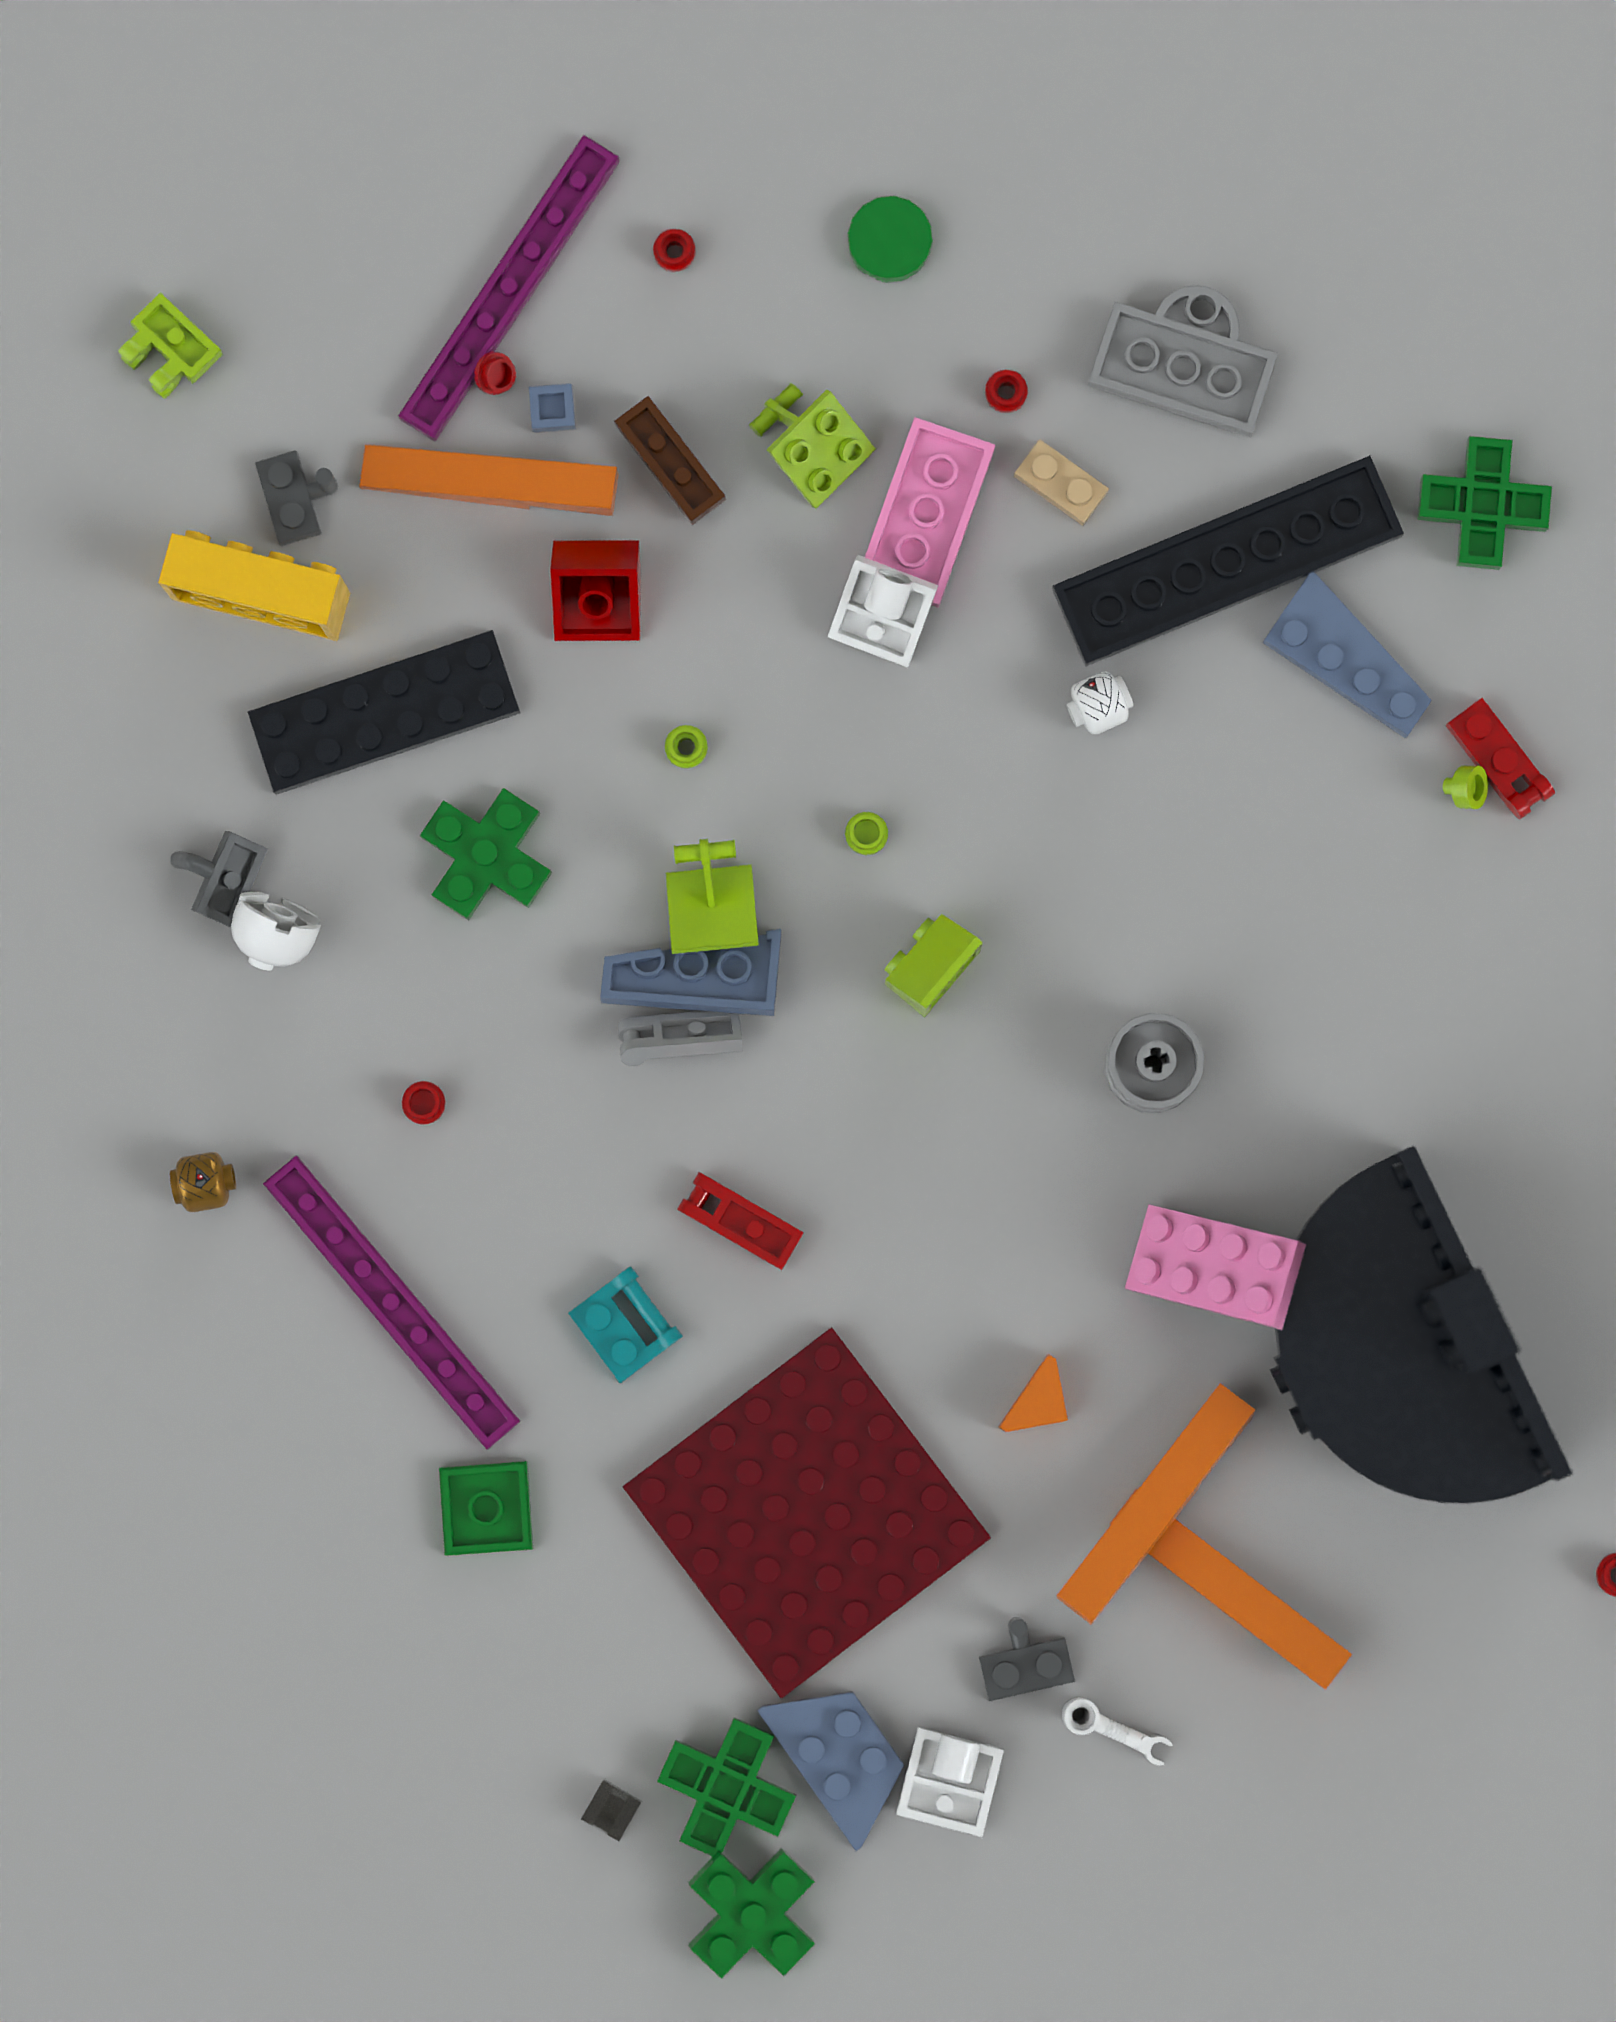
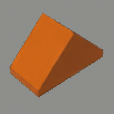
(1039, 1401)

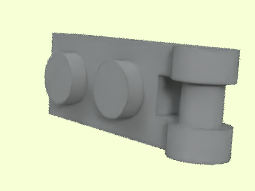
(678, 1035)

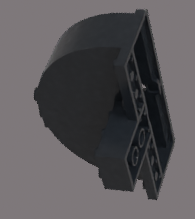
(1406, 1349)

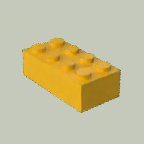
(255, 585)

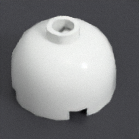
(273, 932)

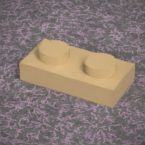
(1061, 482)

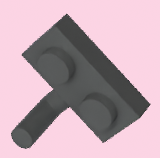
(291, 497)
(225, 877)
(1026, 1665)

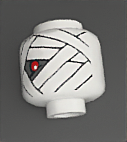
(1099, 702)

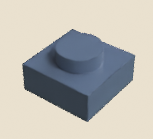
(552, 408)

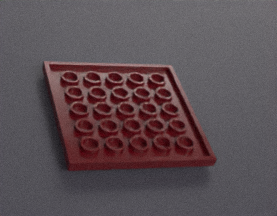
(806, 1512)

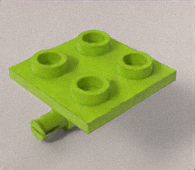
(817, 446)
(710, 904)

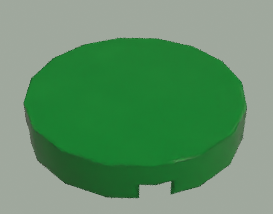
(890, 239)

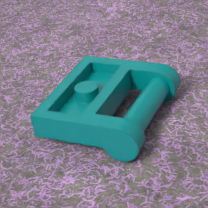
(612, 1332)

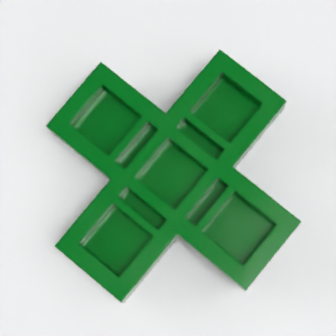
(1484, 503)
(485, 854)
(726, 1788)
(751, 1913)

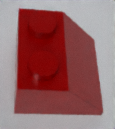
(596, 590)

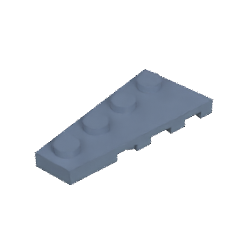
(1342, 654)
(711, 980)

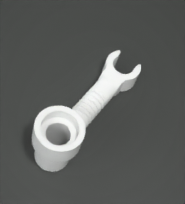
(1096, 1722)

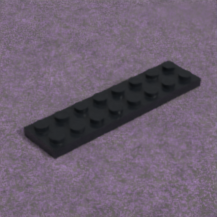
(1227, 561)

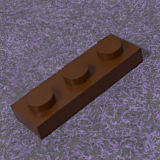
(670, 460)

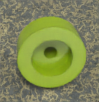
(1467, 787)

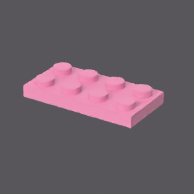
(930, 503)
(1215, 1266)

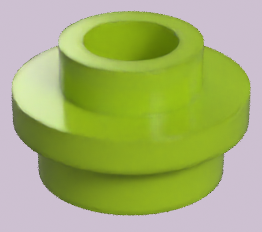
(683, 733)

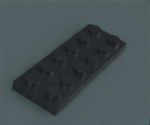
(383, 712)

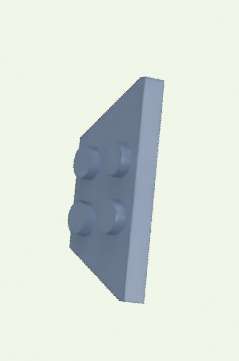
(838, 1756)

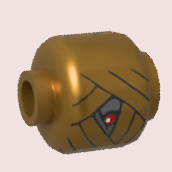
(202, 1182)

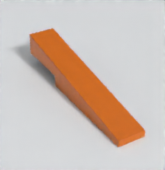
(491, 479)
(1156, 1503)
(1249, 1603)

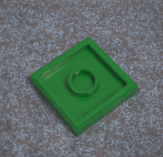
(486, 1508)

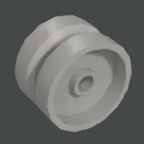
(1161, 1038)

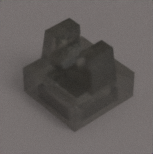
(611, 1810)

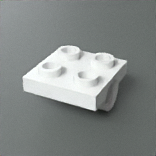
(882, 611)
(950, 1781)

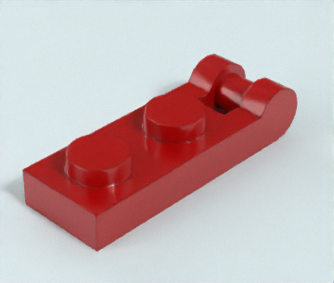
(1500, 756)
(742, 1222)

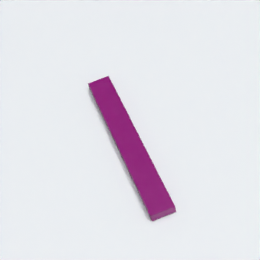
(509, 287)
(392, 1302)

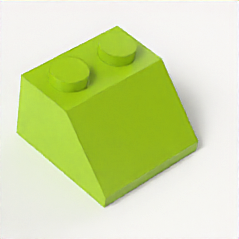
(932, 964)

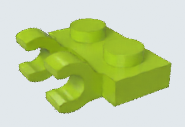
(176, 339)

